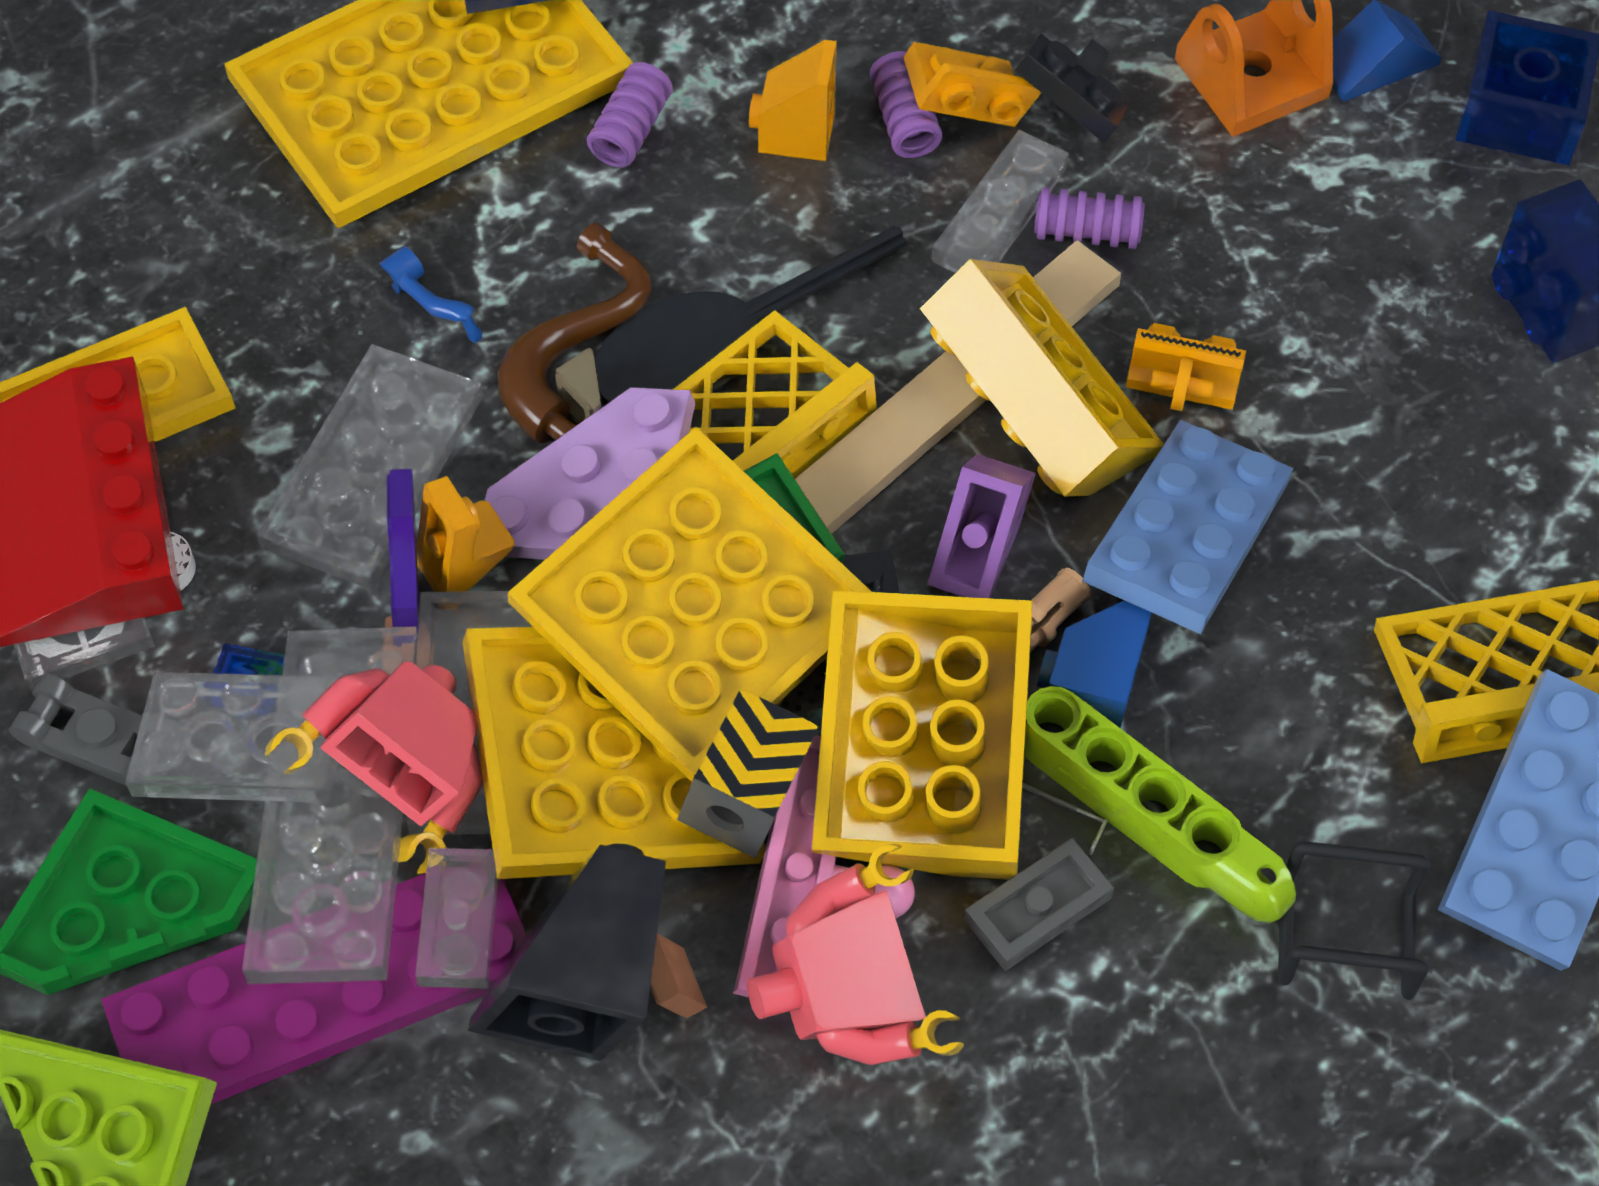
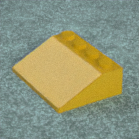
(924, 732)

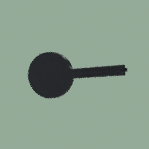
(688, 330)

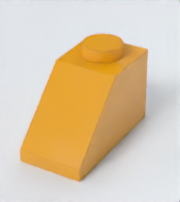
(798, 105)

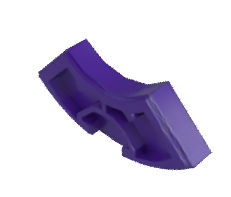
(402, 548)

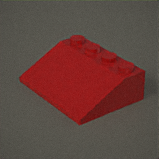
(82, 506)

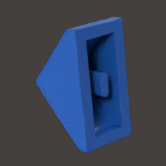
(1378, 51)

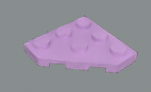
(588, 468)

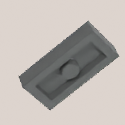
(1038, 904)

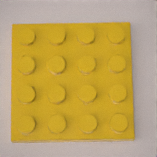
(687, 598)
(570, 766)

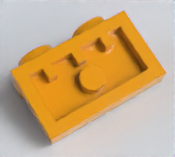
(967, 85)

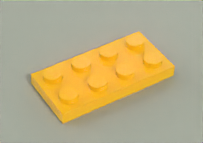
(173, 366)

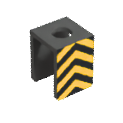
(747, 772)

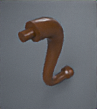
(526, 362)

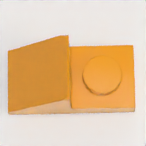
(458, 538)

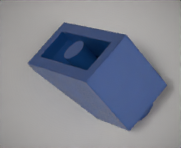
(1100, 658)

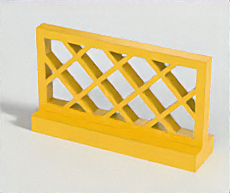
(808, 431)
(1479, 715)

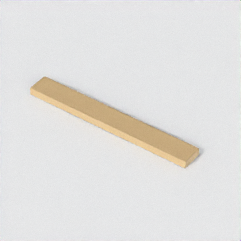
(934, 403)

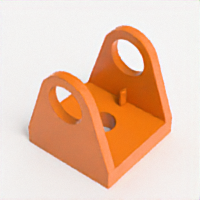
(1279, 41)

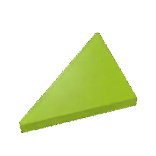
(101, 1115)

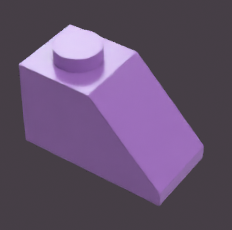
(980, 527)

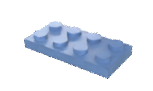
(1188, 526)
(1536, 841)

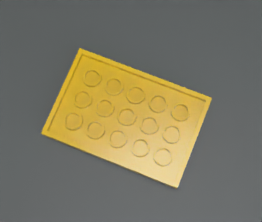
(418, 89)

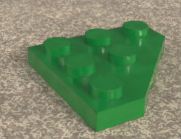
(120, 895)

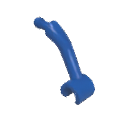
(405, 269)

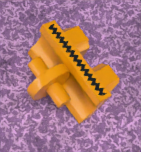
(1185, 367)

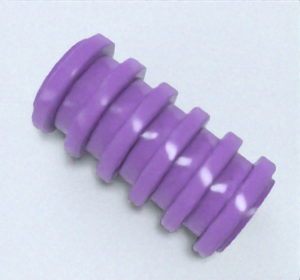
(629, 114)
(911, 129)
(1089, 217)

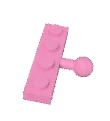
(792, 871)

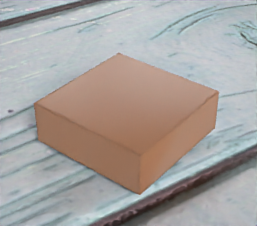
(674, 980)

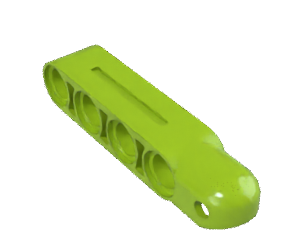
(1146, 777)

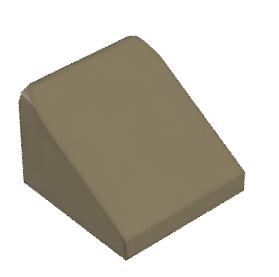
(579, 386)

